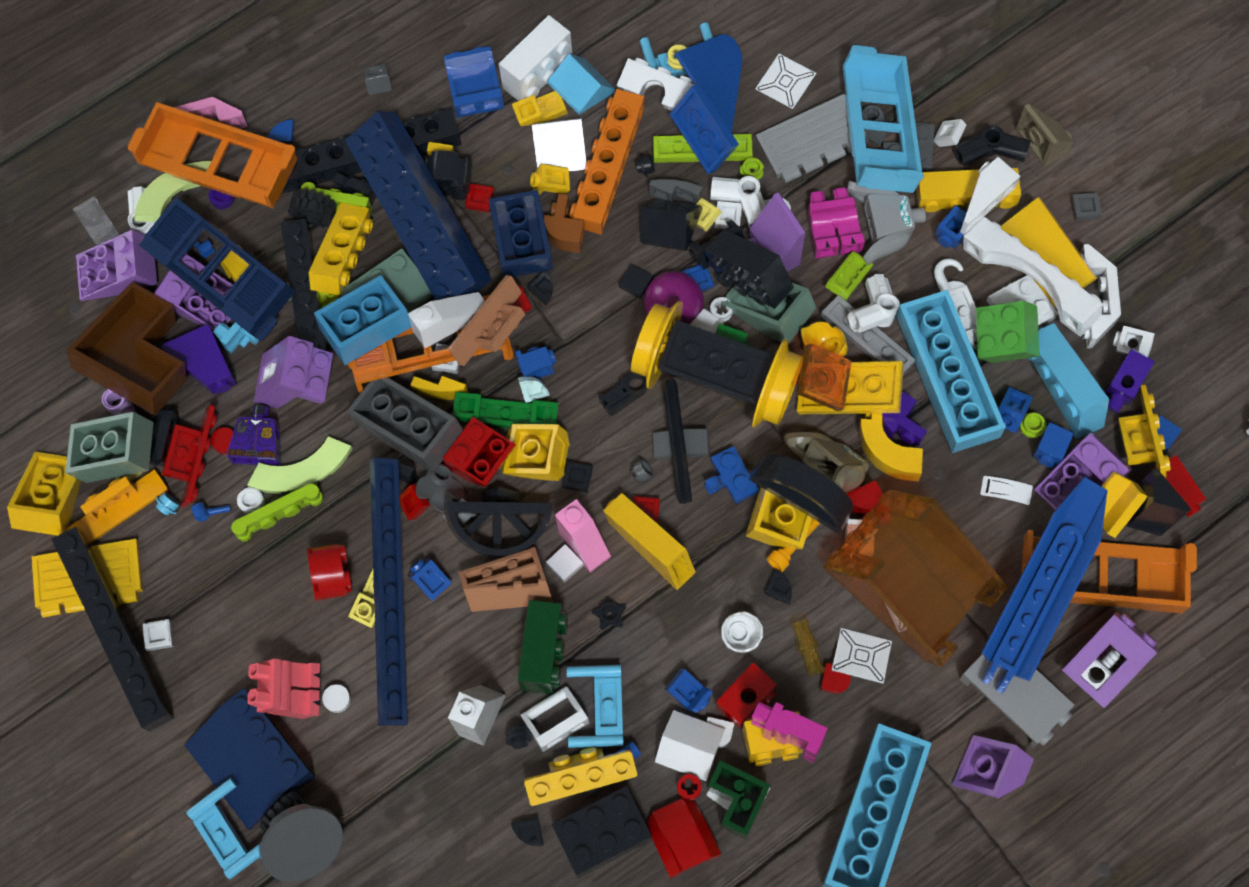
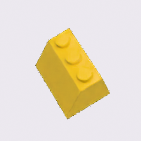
(777, 522)

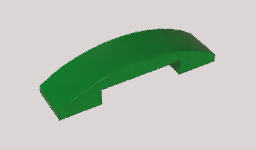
(503, 413)

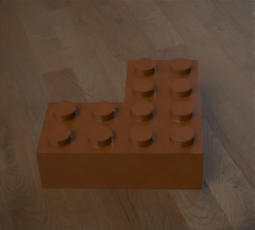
(122, 351)

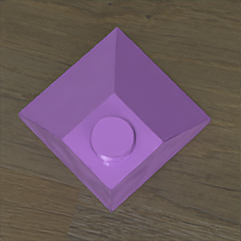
(992, 767)

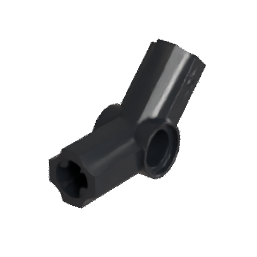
(979, 147)

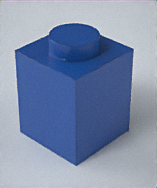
(1053, 445)

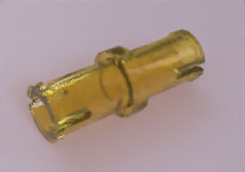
(808, 647)

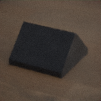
(668, 223)
(1161, 507)

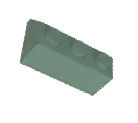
(401, 277)

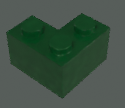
(743, 792)

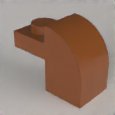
(561, 231)

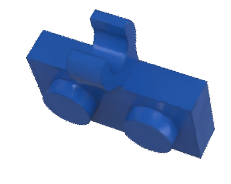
(732, 475)

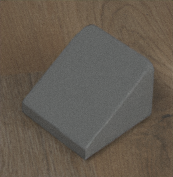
(377, 79)

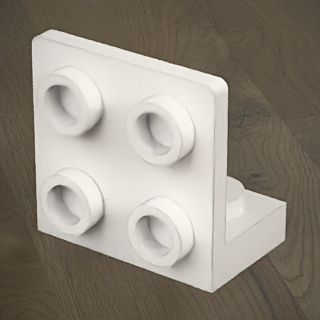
(560, 144)

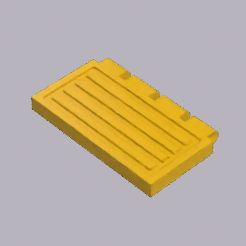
(54, 588)

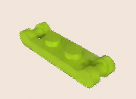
(283, 507)

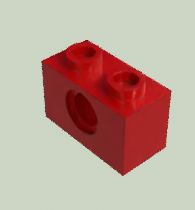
(752, 681)

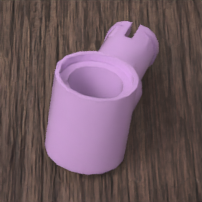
(123, 407)

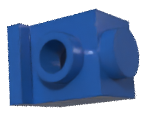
(951, 223)
(536, 362)

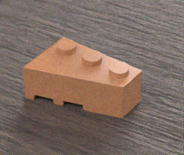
(506, 582)

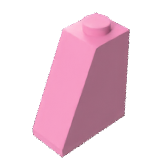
(582, 535)

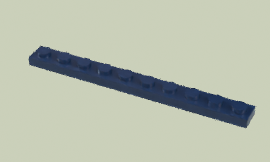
(388, 592)

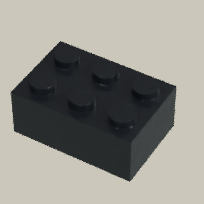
(749, 269)
(602, 832)

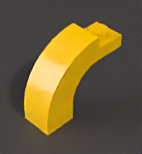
(888, 457)

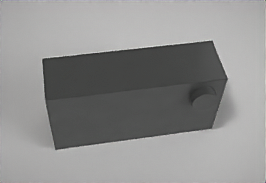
(405, 422)

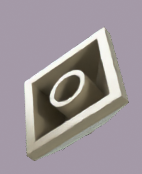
(1047, 136)

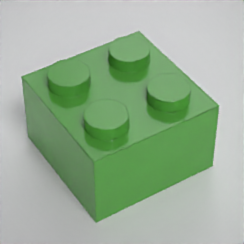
(1007, 332)

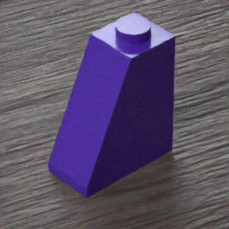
(202, 359)

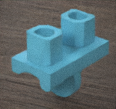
(233, 336)

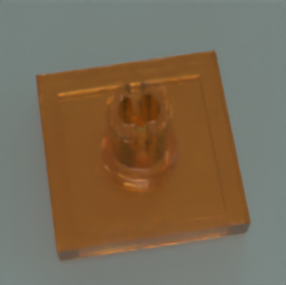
(824, 377)

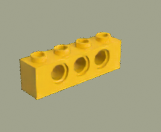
(340, 249)

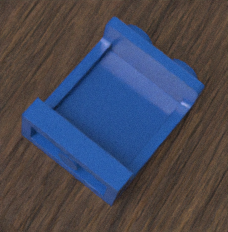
(473, 81)

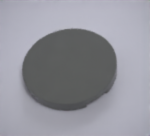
(300, 843)

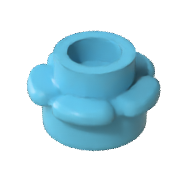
(167, 504)

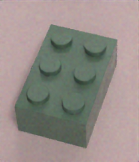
(109, 447)

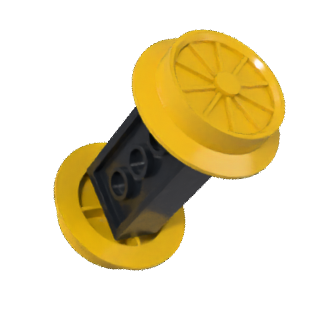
(716, 363)

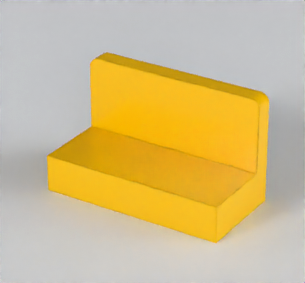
(1122, 502)

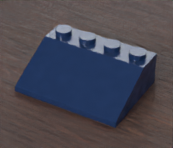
(252, 752)

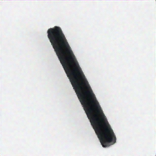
(677, 441)

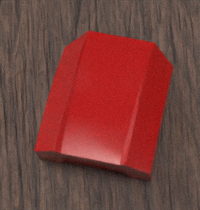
(681, 837)

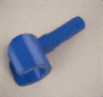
(204, 248)
(201, 513)

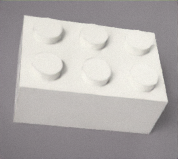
(535, 59)

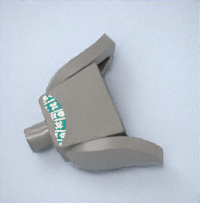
(887, 218)

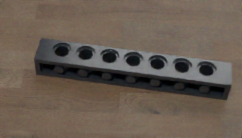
(324, 151)

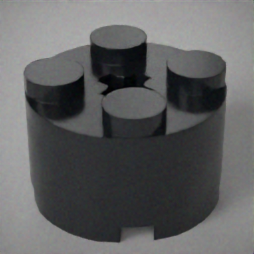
(450, 173)

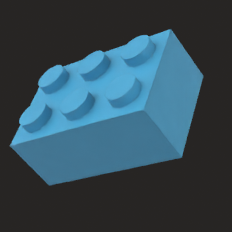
(363, 319)

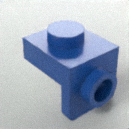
(688, 691)

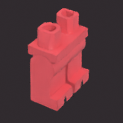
(285, 688)

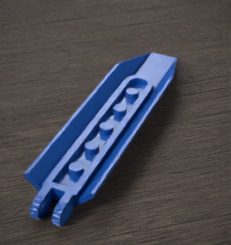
(1046, 585)

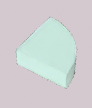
(532, 388)

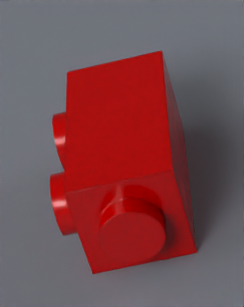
(1184, 485)

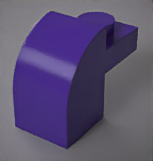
(900, 424)

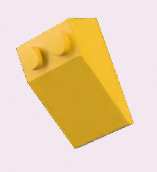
(44, 496)

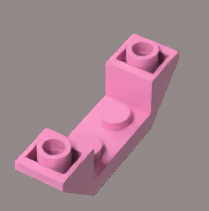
(214, 108)

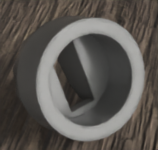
(642, 471)

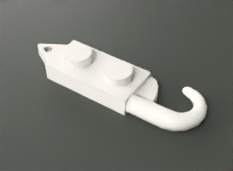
(961, 298)

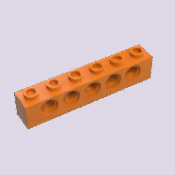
(621, 105)

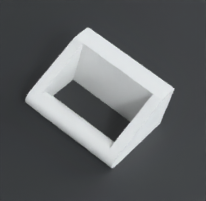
(561, 730)

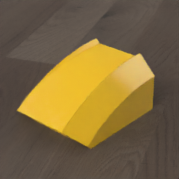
(538, 451)

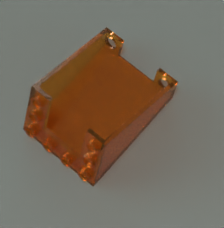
(914, 572)

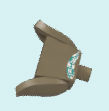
(829, 458)

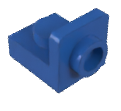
(1014, 408)
(428, 578)

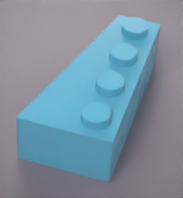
(1070, 383)

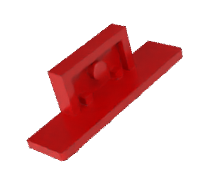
(186, 453)

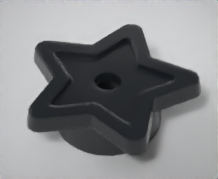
(616, 610)

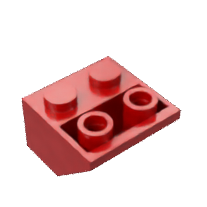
(478, 453)

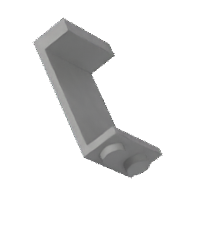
(1029, 704)

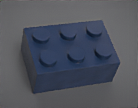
(521, 234)

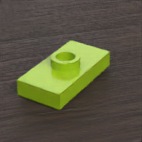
(849, 275)

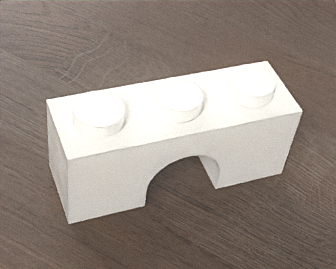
(638, 77)

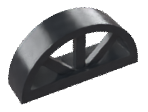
(804, 490)
(509, 511)

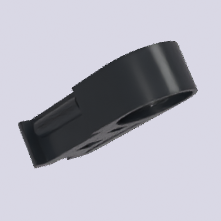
(622, 394)

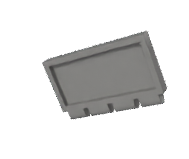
(807, 139)

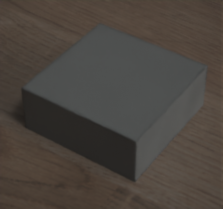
(1086, 206)

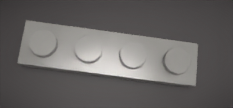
(872, 341)

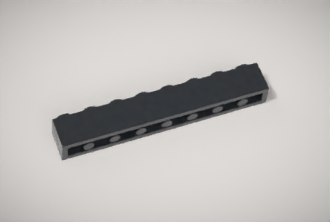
(112, 629)

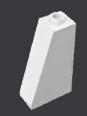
(475, 713)

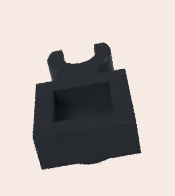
(354, 186)

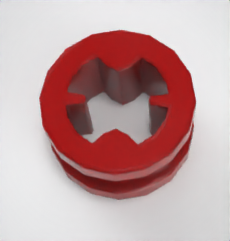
(695, 781)

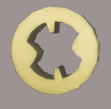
(674, 63)

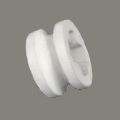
(713, 310)

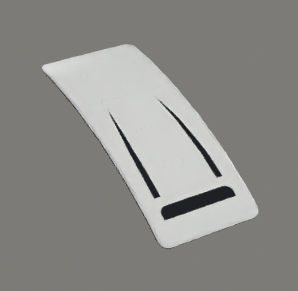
(1006, 489)

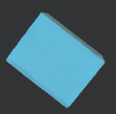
(580, 83)

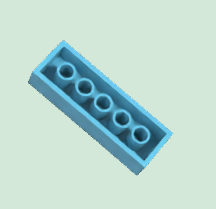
(950, 371)
(878, 810)

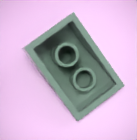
(778, 322)

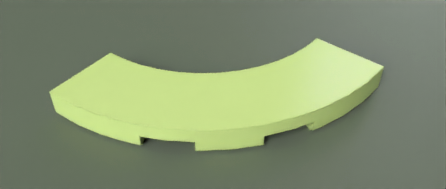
(160, 191)
(309, 471)

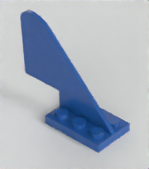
(709, 106)

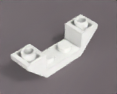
(1108, 285)

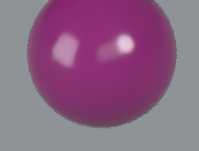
(674, 287)

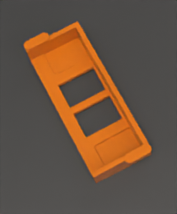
(171, 134)
(383, 363)
(1161, 576)

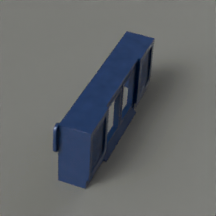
(253, 297)

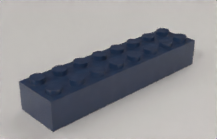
(417, 207)

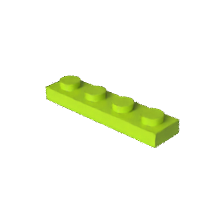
(678, 150)

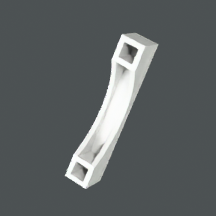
(994, 246)

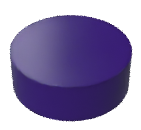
(220, 200)

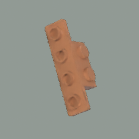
(490, 324)

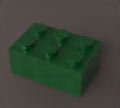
(542, 647)

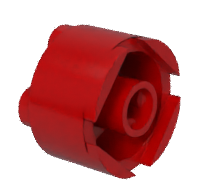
(327, 571)

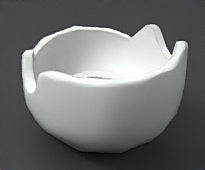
(742, 632)

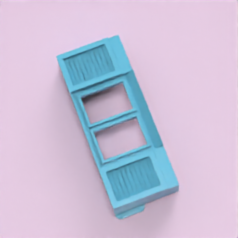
(885, 81)

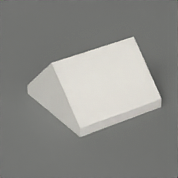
(689, 745)

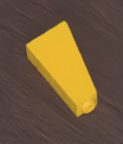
(650, 540)

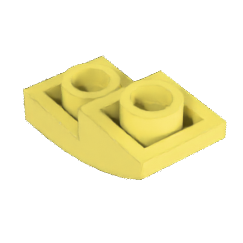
(363, 608)

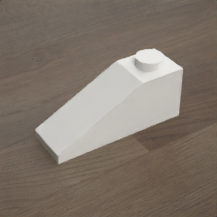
(993, 185)
(443, 317)

